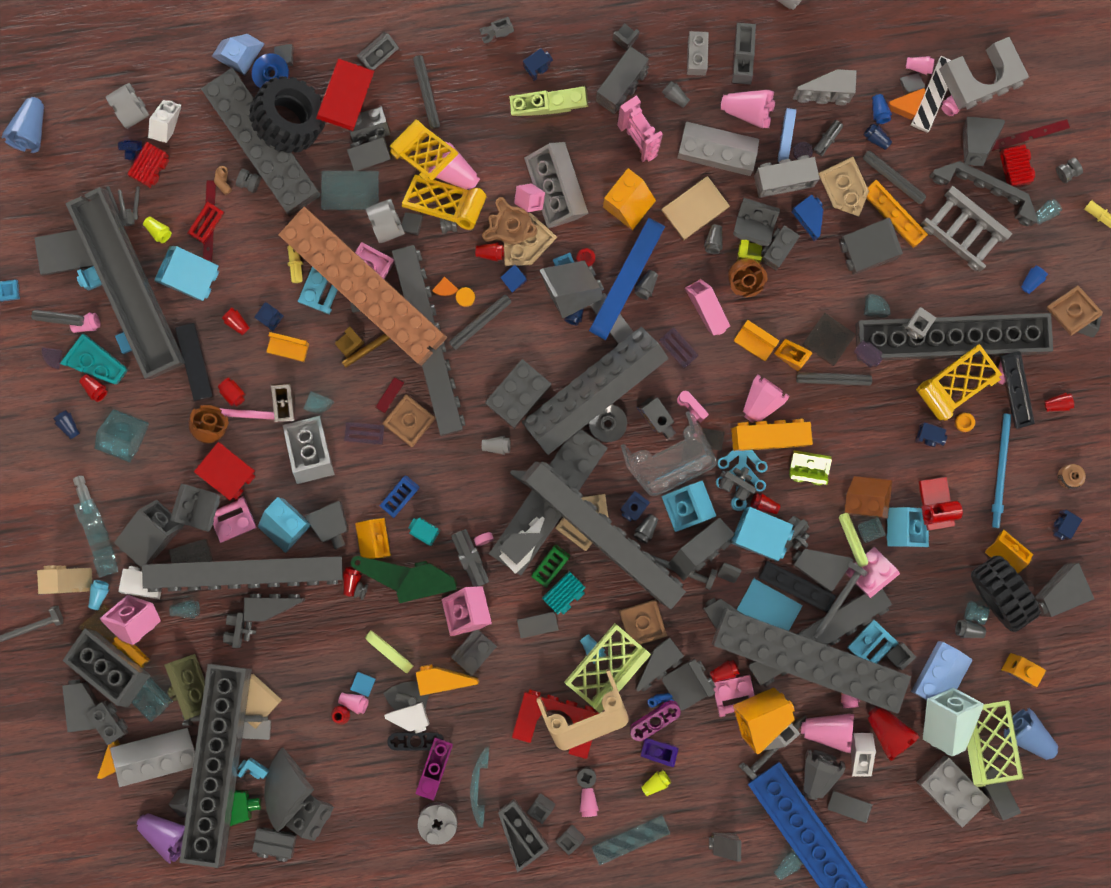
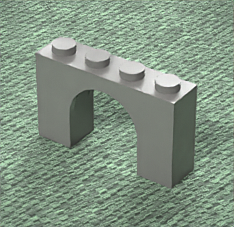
(968, 91)

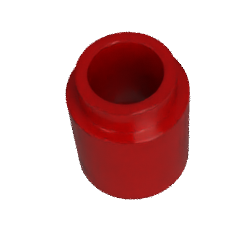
(231, 392)

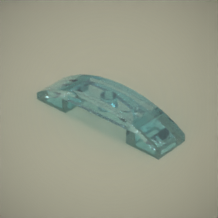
(97, 537)
(478, 810)

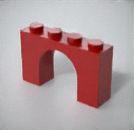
(530, 713)

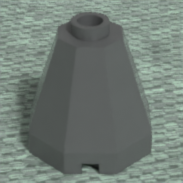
(821, 773)

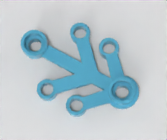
(742, 463)

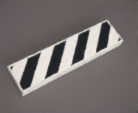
(932, 99)

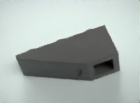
(266, 608)
(661, 659)

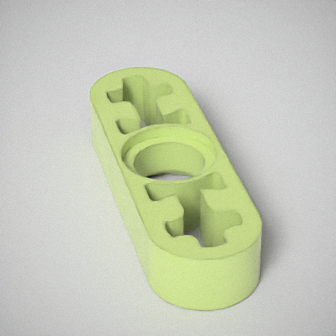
(388, 651)

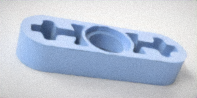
(787, 133)

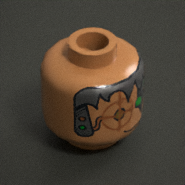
(1065, 476)

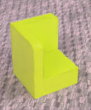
(749, 250)

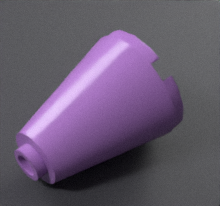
(163, 835)

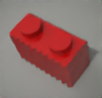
(148, 165)
(1017, 165)

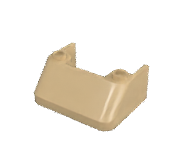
(611, 719)

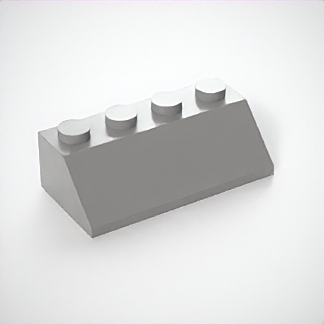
(718, 148)
(554, 174)
(153, 757)

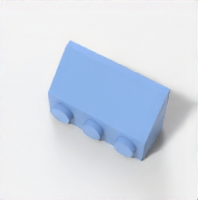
(942, 671)

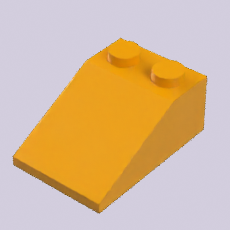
(438, 679)

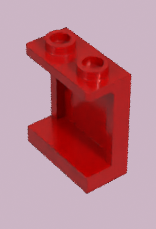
(225, 471)

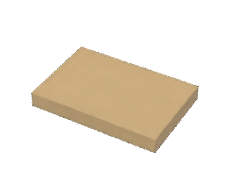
(695, 208)

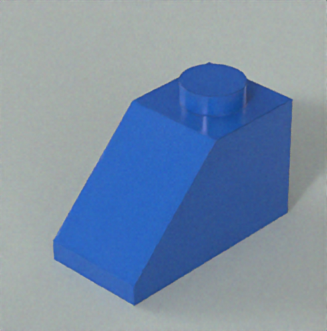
(810, 216)

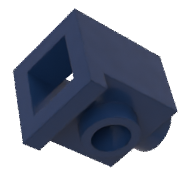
(537, 63)
(269, 316)
(931, 435)
(636, 499)
(1066, 525)

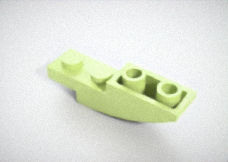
(548, 102)

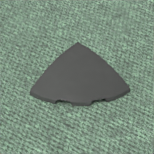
(285, 789)

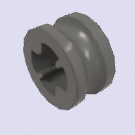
(361, 590)

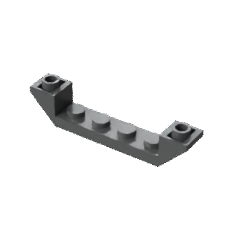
(1025, 213)

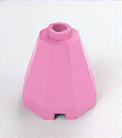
(763, 399)

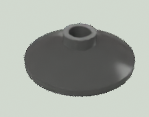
(612, 433)

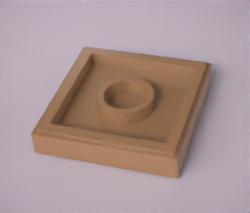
(1074, 310)
(409, 420)
(643, 622)

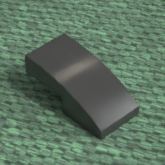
(850, 806)

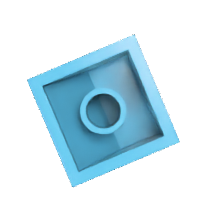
(688, 506)
(906, 528)

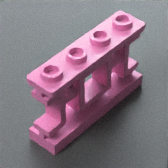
(640, 130)

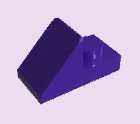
(659, 752)

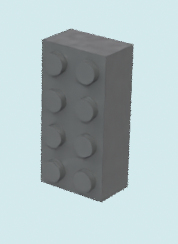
(106, 668)

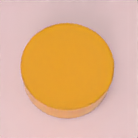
(465, 297)
(964, 422)

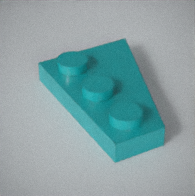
(94, 360)

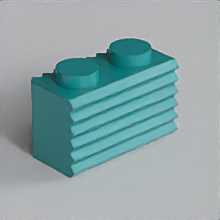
(423, 531)
(564, 593)

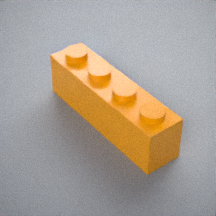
(771, 435)

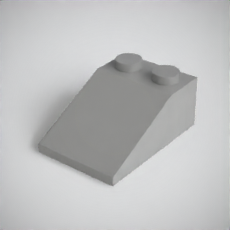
(308, 450)

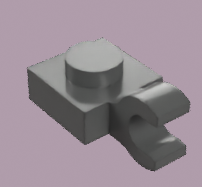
(498, 28)

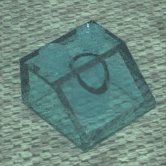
(120, 435)

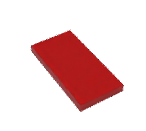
(345, 94)

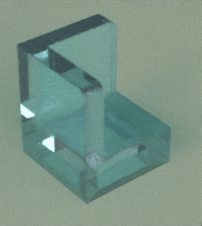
(871, 530)

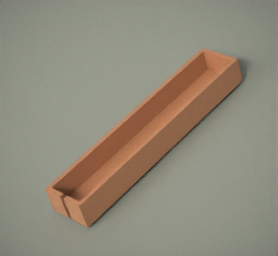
(362, 286)

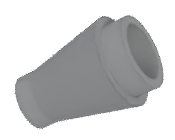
(497, 445)

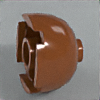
(747, 277)
(208, 424)

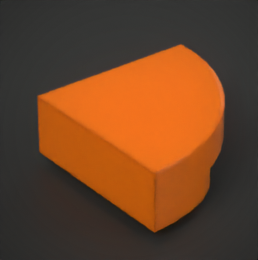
(445, 288)

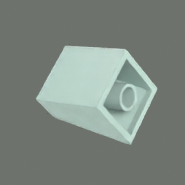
(951, 720)

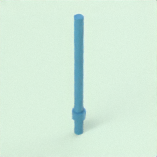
(997, 507)

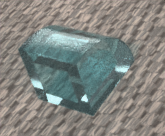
(876, 306)
(317, 403)

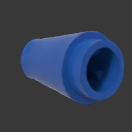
(881, 111)
(1034, 278)

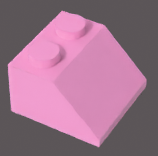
(466, 610)
(131, 619)

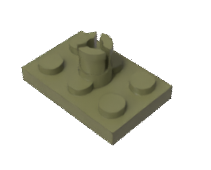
(187, 685)

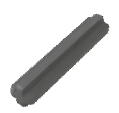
(55, 317)

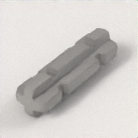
(81, 489)

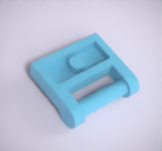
(314, 290)
(869, 639)

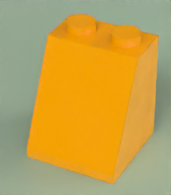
(629, 199)
(763, 718)

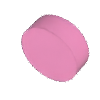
(483, 539)

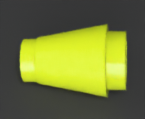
(159, 231)
(656, 783)

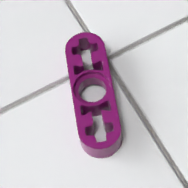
(655, 713)

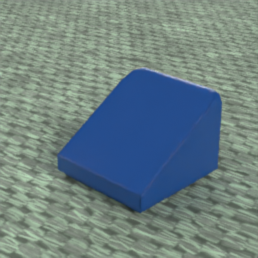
(513, 278)

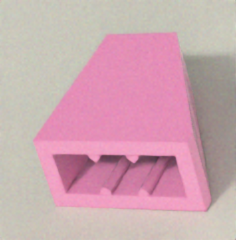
(708, 307)

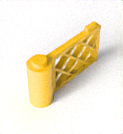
(412, 140)
(468, 205)
(940, 401)

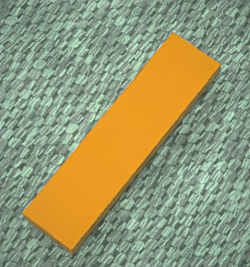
(900, 218)

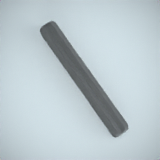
(426, 92)
(894, 177)
(480, 321)
(831, 378)

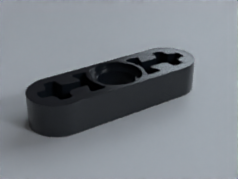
(410, 734)

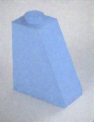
(238, 52)

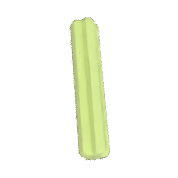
(853, 540)

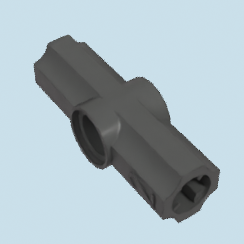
(470, 558)

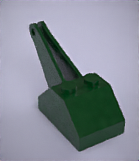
(409, 583)

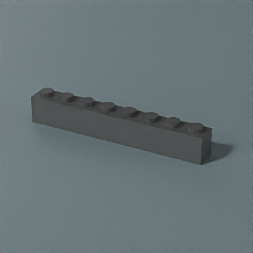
(850, 615)

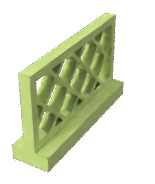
(621, 675)
(976, 751)

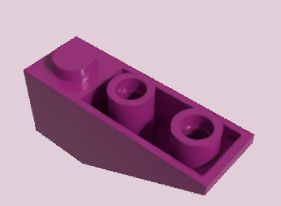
(434, 769)

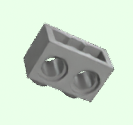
(697, 53)

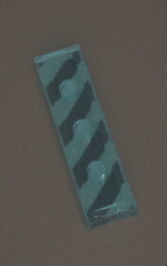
(630, 840)

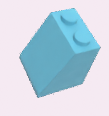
(187, 273)
(283, 524)
(762, 534)

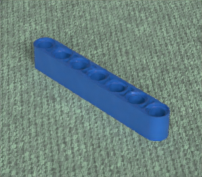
(627, 278)

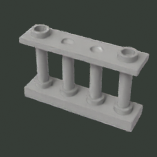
(983, 222)

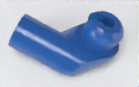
(659, 698)

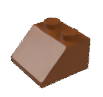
(869, 497)

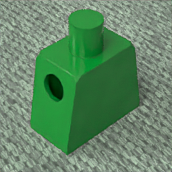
(243, 806)

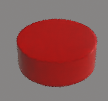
(586, 255)

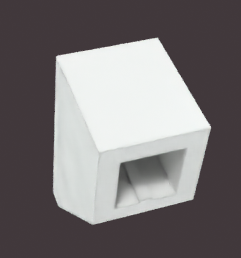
(164, 121)

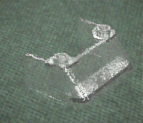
(674, 464)

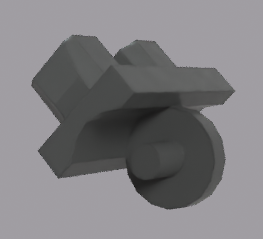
(730, 479)
(800, 528)
(235, 638)

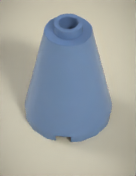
(26, 126)
(1033, 735)

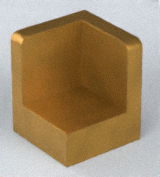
(349, 342)

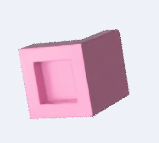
(529, 197)

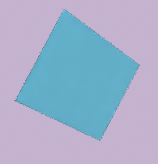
(769, 606)

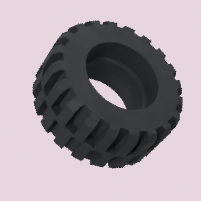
(275, 129)
(1005, 593)

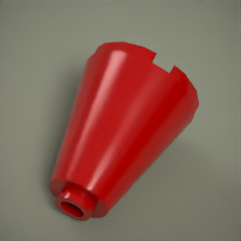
(891, 732)

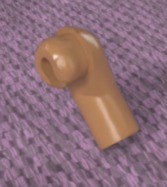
(221, 178)

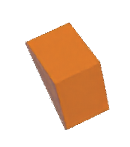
(907, 105)

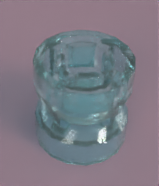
(978, 613)

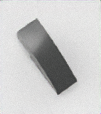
(744, 53)

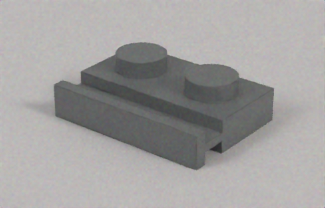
(473, 651)

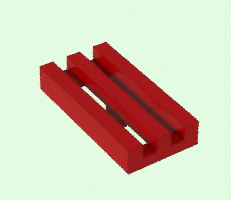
(214, 209)

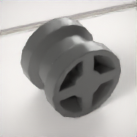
(447, 225)
(585, 774)

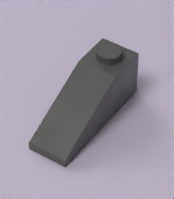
(725, 845)

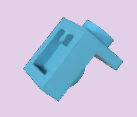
(88, 278)
(256, 769)

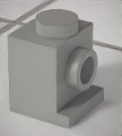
(922, 317)

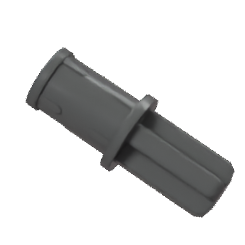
(828, 138)

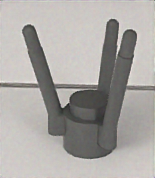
(126, 216)

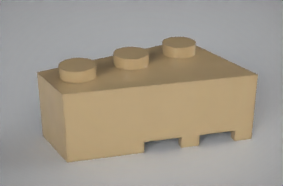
(62, 580)

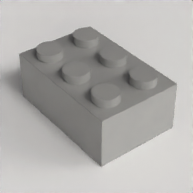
(786, 176)
(953, 791)

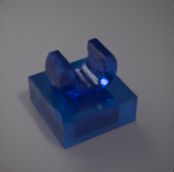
(130, 148)

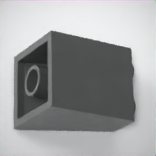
(871, 246)
(572, 286)
(148, 533)
(1064, 591)

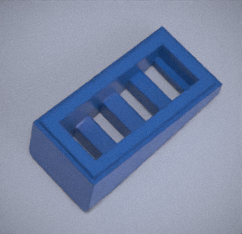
(408, 482)

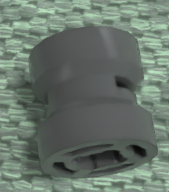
(1069, 170)
(248, 180)

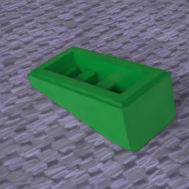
(559, 551)

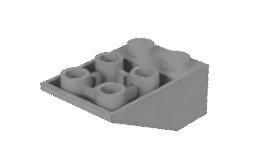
(835, 87)

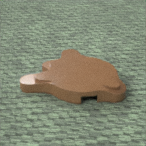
(510, 225)

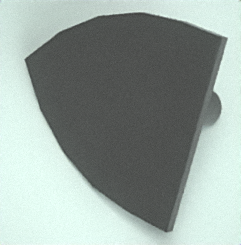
(405, 695)

